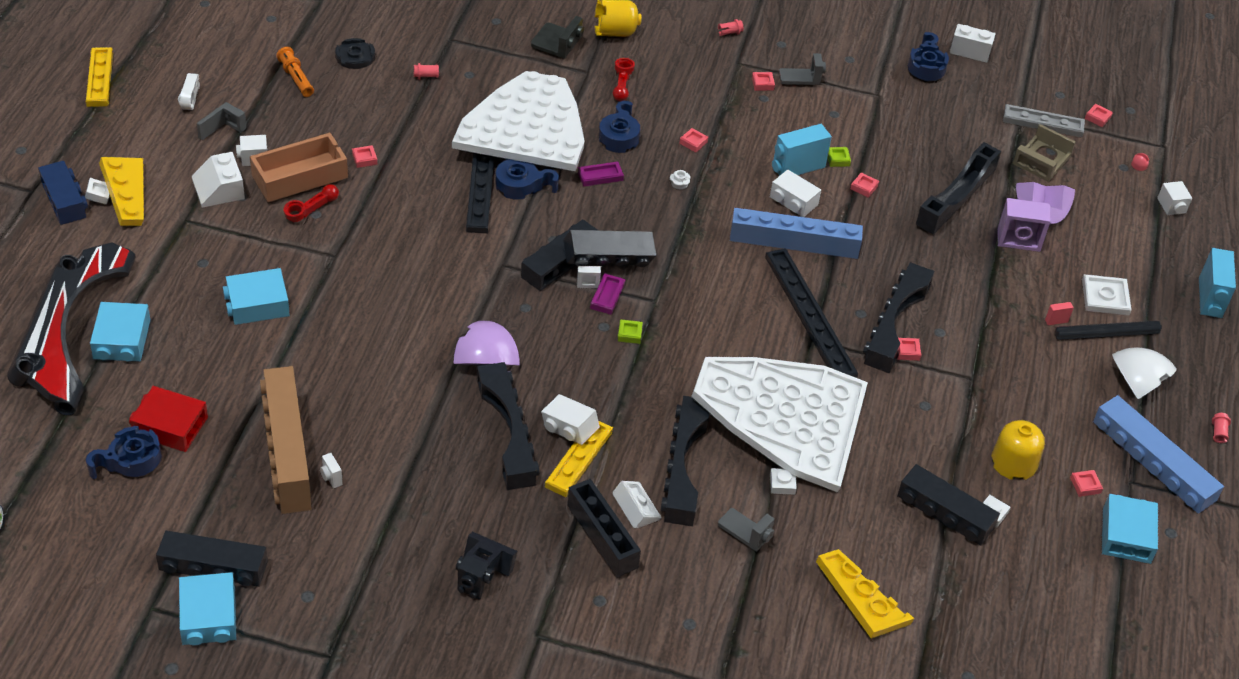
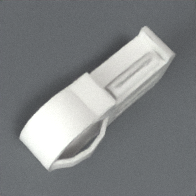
(189, 92)

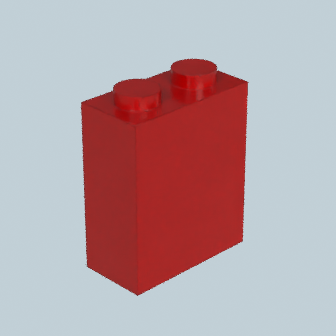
(171, 417)

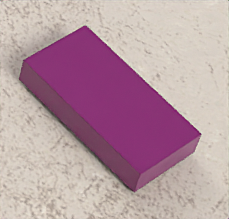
(600, 174)
(607, 294)

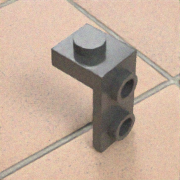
(804, 76)
(223, 115)
(746, 530)

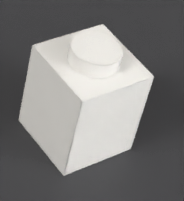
(250, 146)
(1174, 198)

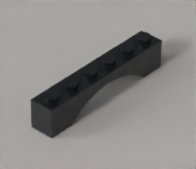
(941, 207)
(884, 347)
(517, 461)
(682, 495)

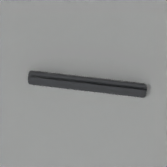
(1107, 330)

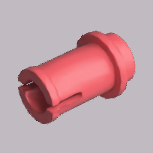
(731, 27)
(426, 71)
(1221, 422)

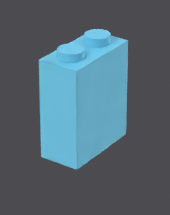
(802, 150)
(1217, 282)
(256, 296)
(120, 331)
(1130, 528)
(207, 608)

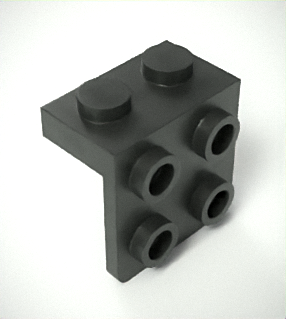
(558, 39)

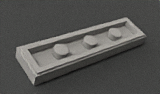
(1032, 118)

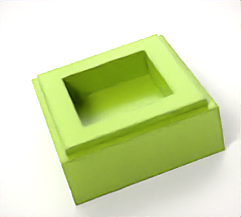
(839, 157)
(630, 331)

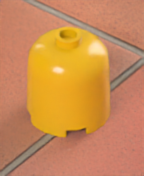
(616, 18)
(1018, 450)

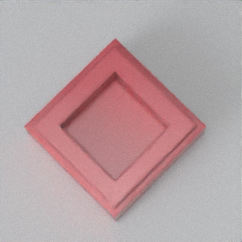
(763, 81)
(1098, 115)
(693, 140)
(364, 156)
(864, 185)
(1059, 313)
(909, 349)
(1086, 483)

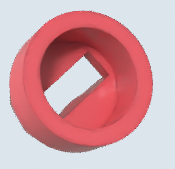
(1140, 162)

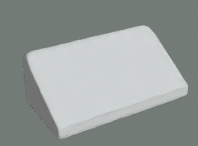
(636, 504)

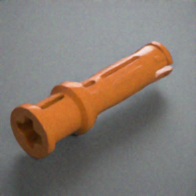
(304, 86)

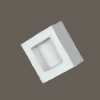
(97, 191)
(588, 276)
(331, 470)
(782, 482)
(999, 506)

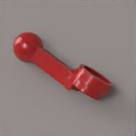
(624, 68)
(328, 193)

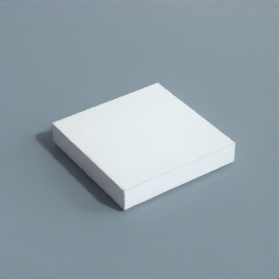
(1106, 295)

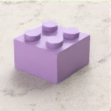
(1023, 224)

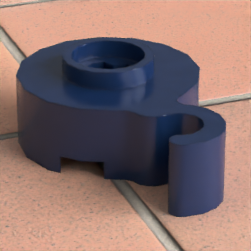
(927, 60)
(620, 129)
(522, 178)
(130, 453)

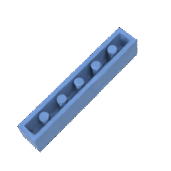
(796, 233)
(1158, 454)

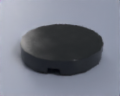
(355, 53)

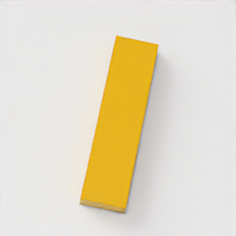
(99, 77)
(577, 461)

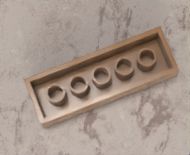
(285, 440)

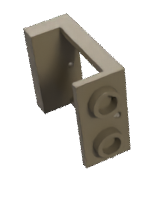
(1039, 165)

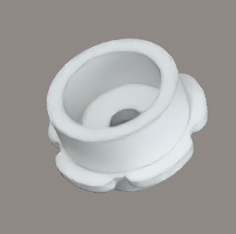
(680, 179)

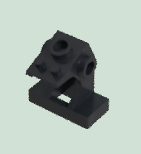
(477, 569)

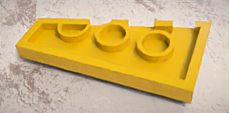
(125, 188)
(867, 603)

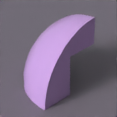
(1058, 197)
(486, 344)

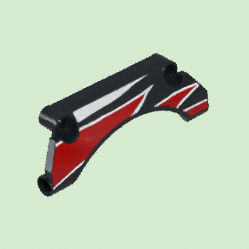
(43, 351)

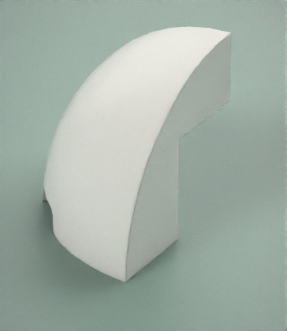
(1143, 369)

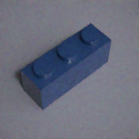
(63, 192)

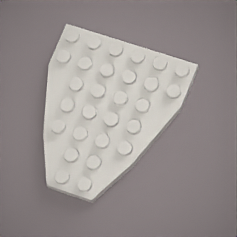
(527, 122)
(787, 411)

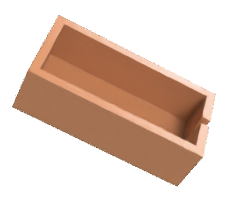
(299, 167)

